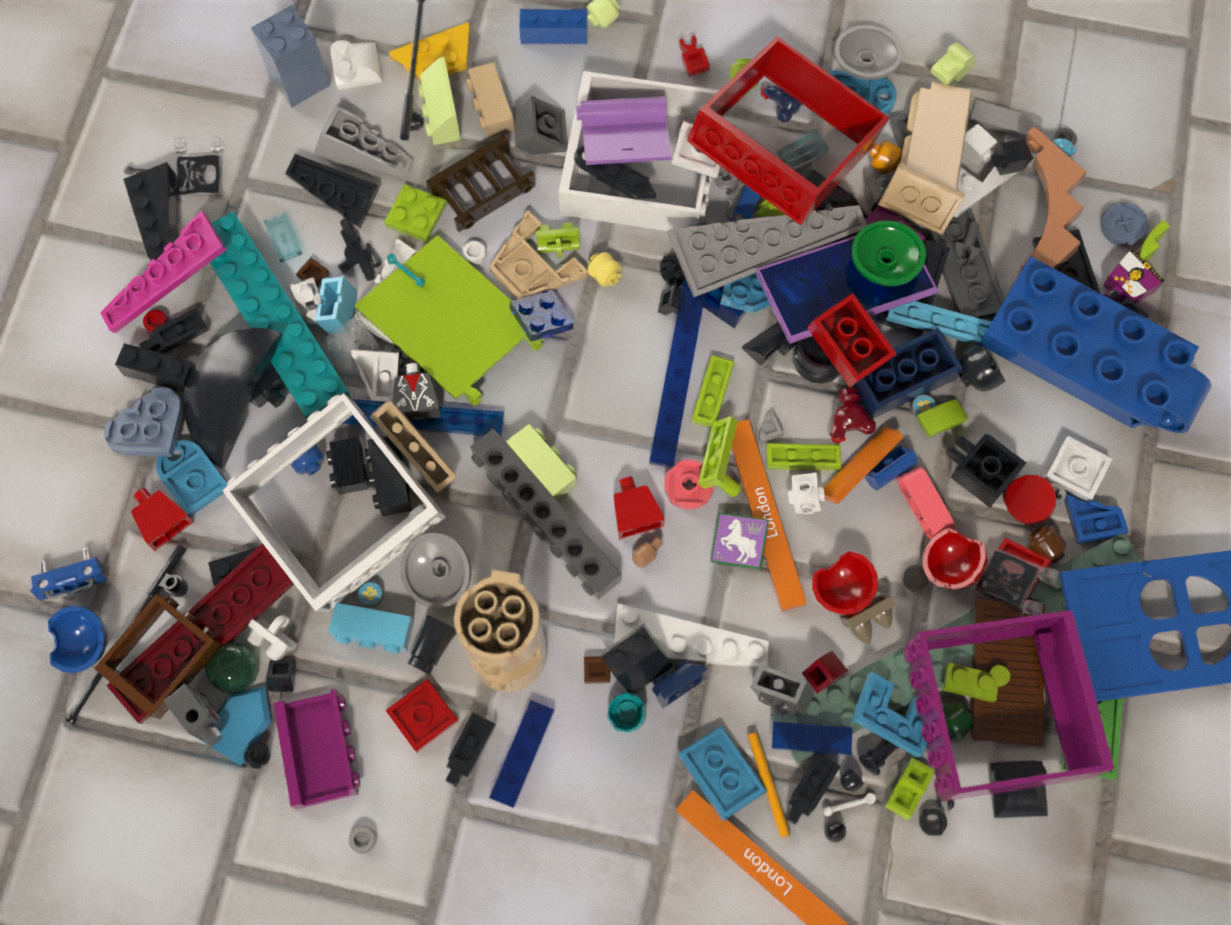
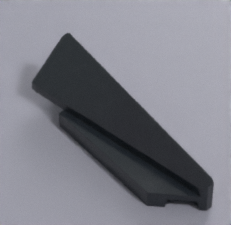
(767, 344)

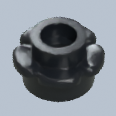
(263, 757)

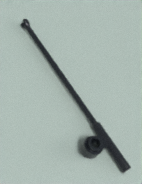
(410, 119)
(173, 585)

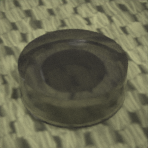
(915, 578)

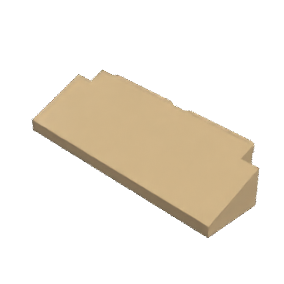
(938, 132)

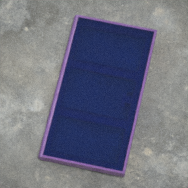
(821, 278)

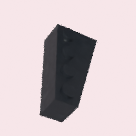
(154, 207)

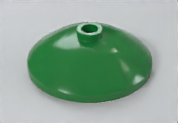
(891, 243)

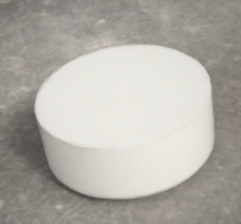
(474, 252)

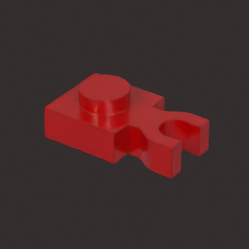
(694, 59)

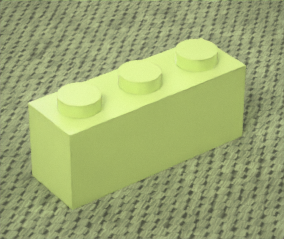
(543, 461)

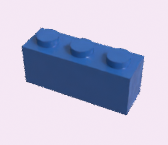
(553, 26)

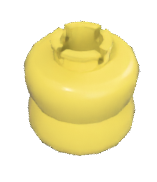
(604, 269)

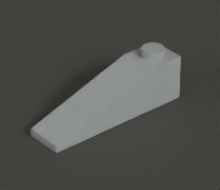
(353, 144)

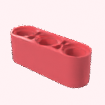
(925, 502)

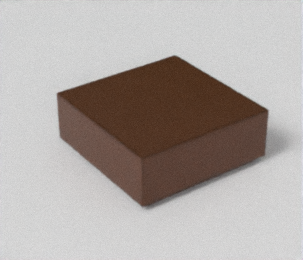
(313, 269)
(596, 671)

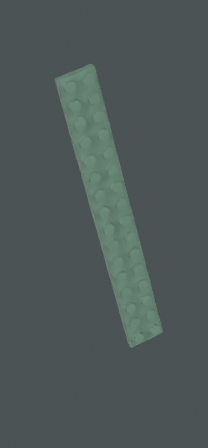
(838, 701)

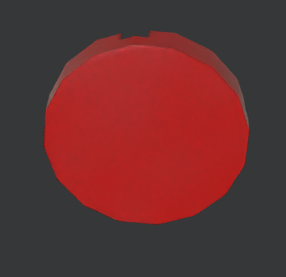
(1030, 499)

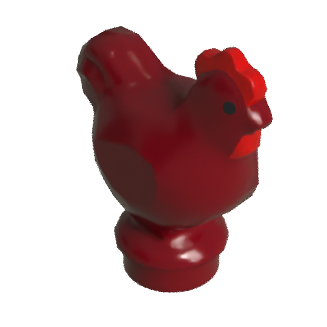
(850, 416)

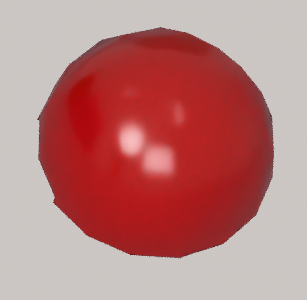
(954, 560)
(847, 585)

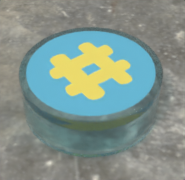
(370, 594)

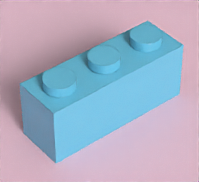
(370, 628)

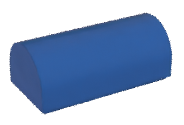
(891, 467)

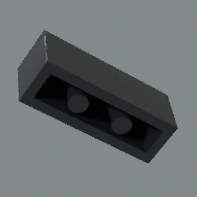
(154, 367)
(390, 486)

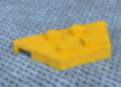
(450, 44)

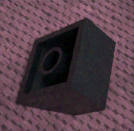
(636, 659)

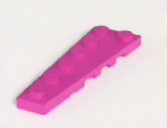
(180, 260)

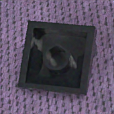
(1023, 802)

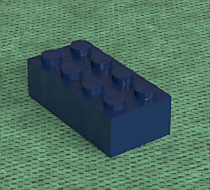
(913, 371)

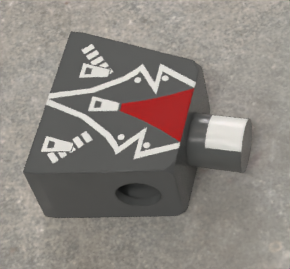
(415, 394)
(195, 714)

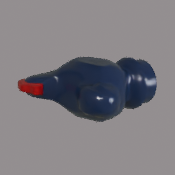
(786, 103)

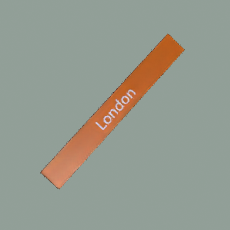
(763, 506)
(756, 863)

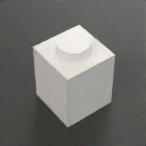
(978, 145)

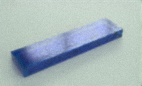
(522, 754)

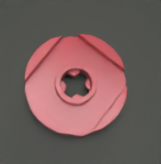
(679, 495)

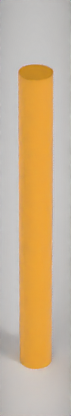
(769, 785)

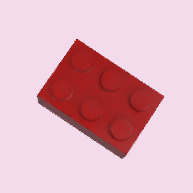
(851, 340)

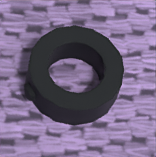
(943, 822)

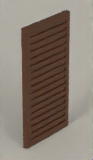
(1019, 704)

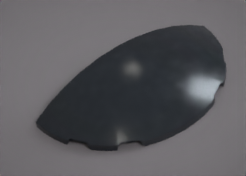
(222, 387)

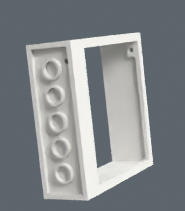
(573, 195)
(370, 562)

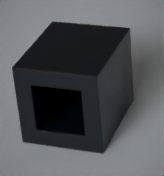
(1011, 157)

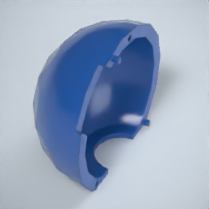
(78, 639)

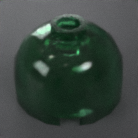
(232, 667)

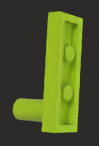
(717, 457)

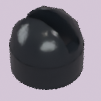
(851, 781)
(831, 826)

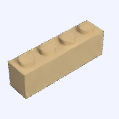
(413, 445)

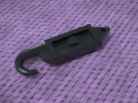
(618, 177)

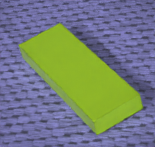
(712, 391)
(803, 456)

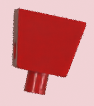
(636, 509)
(158, 518)

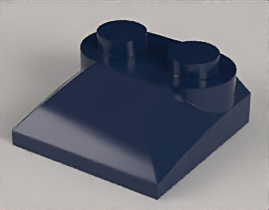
(678, 683)

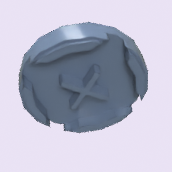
(1124, 224)

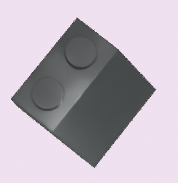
(539, 127)

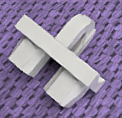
(303, 293)
(263, 630)

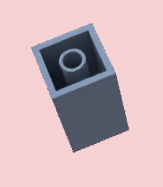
(291, 56)

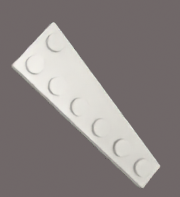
(692, 640)

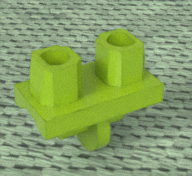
(557, 239)

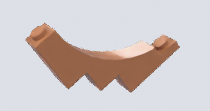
(1059, 178)

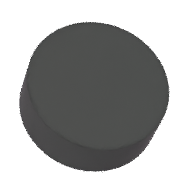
(1065, 133)

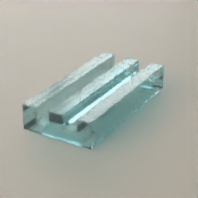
(806, 158)
(276, 222)

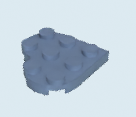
(148, 427)

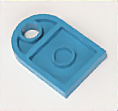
(870, 90)
(191, 478)

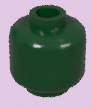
(958, 721)

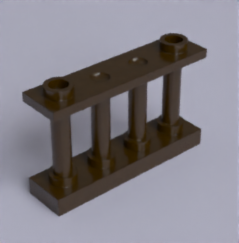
(470, 165)

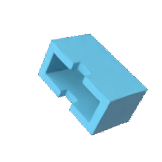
(336, 303)

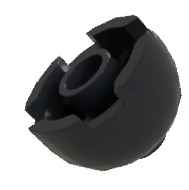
(979, 370)

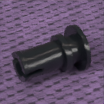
(877, 756)

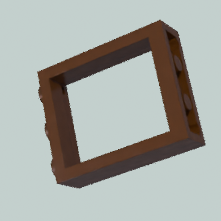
(134, 633)

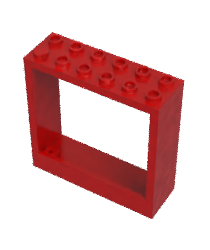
(758, 166)

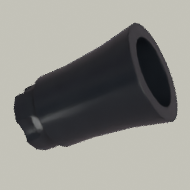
(431, 644)

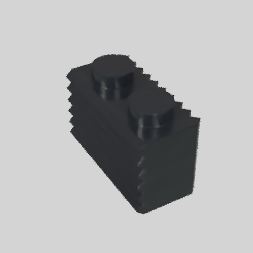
(348, 465)

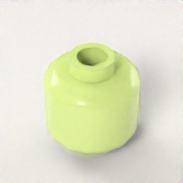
(603, 12)

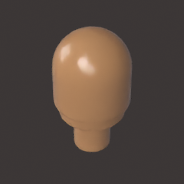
(646, 553)

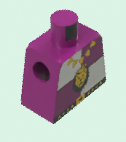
(1132, 279)

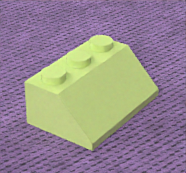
(438, 104)

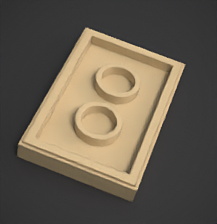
(921, 199)

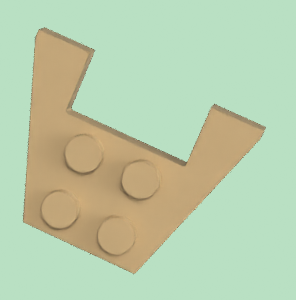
(522, 268)

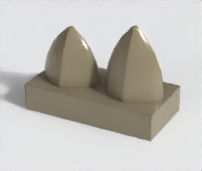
(879, 610)

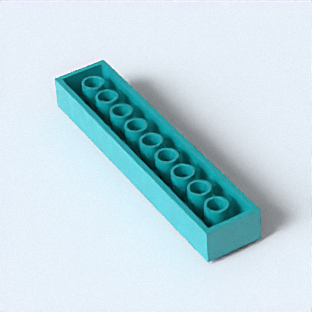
(266, 305)

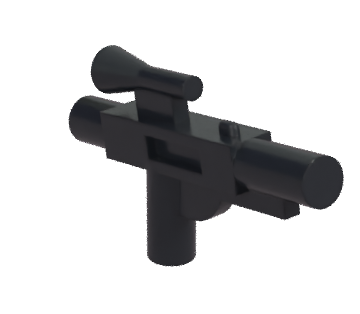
(355, 254)

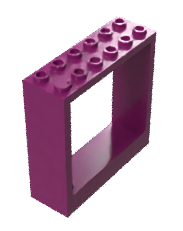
(1067, 688)

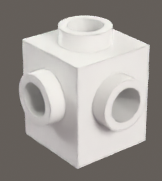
(806, 493)

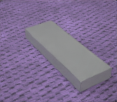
(1003, 119)

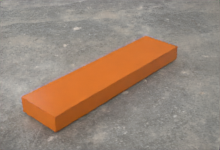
(862, 464)

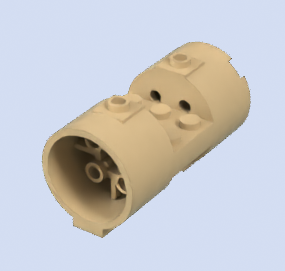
(502, 632)

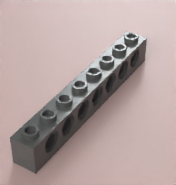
(494, 446)

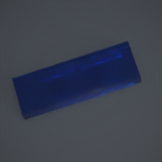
(811, 738)

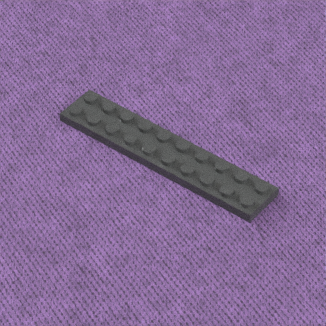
(971, 286)

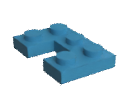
(875, 716)

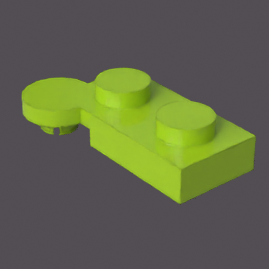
(975, 682)

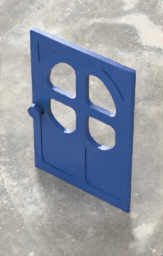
(1119, 633)

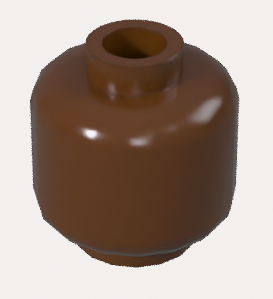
(1047, 543)

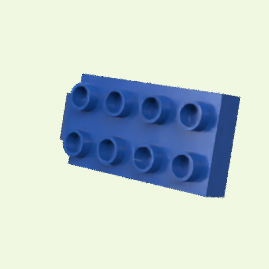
(1097, 350)

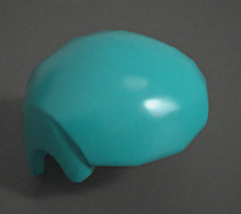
(627, 712)

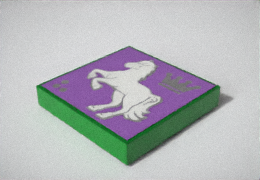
(740, 541)

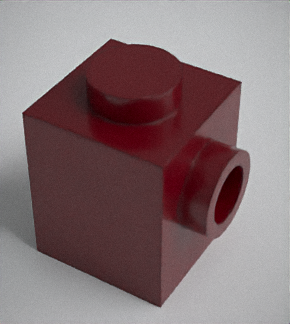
(824, 671)

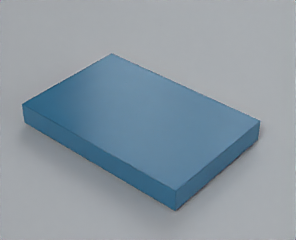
(722, 773)

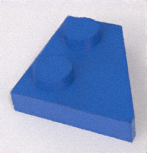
(1094, 521)

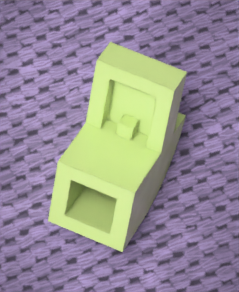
(954, 64)

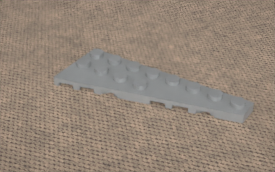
(733, 250)

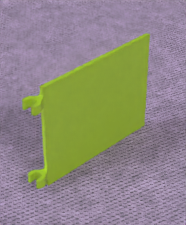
(451, 324)

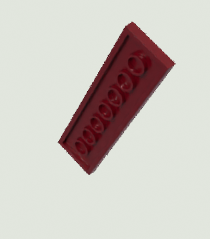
(225, 610)

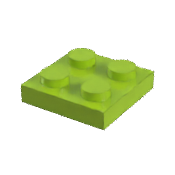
(415, 213)

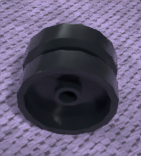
(813, 363)

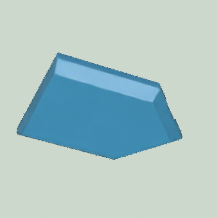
(745, 295)
(244, 722)

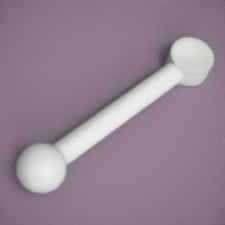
(870, 798)

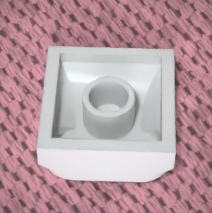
(355, 64)

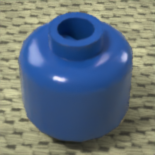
(309, 462)

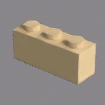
(490, 100)

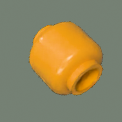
(885, 157)

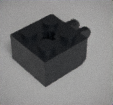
(972, 468)

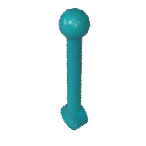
(391, 258)

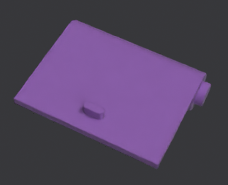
(624, 130)

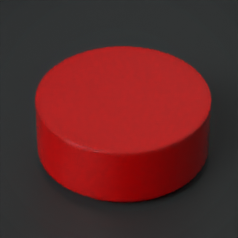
(154, 319)

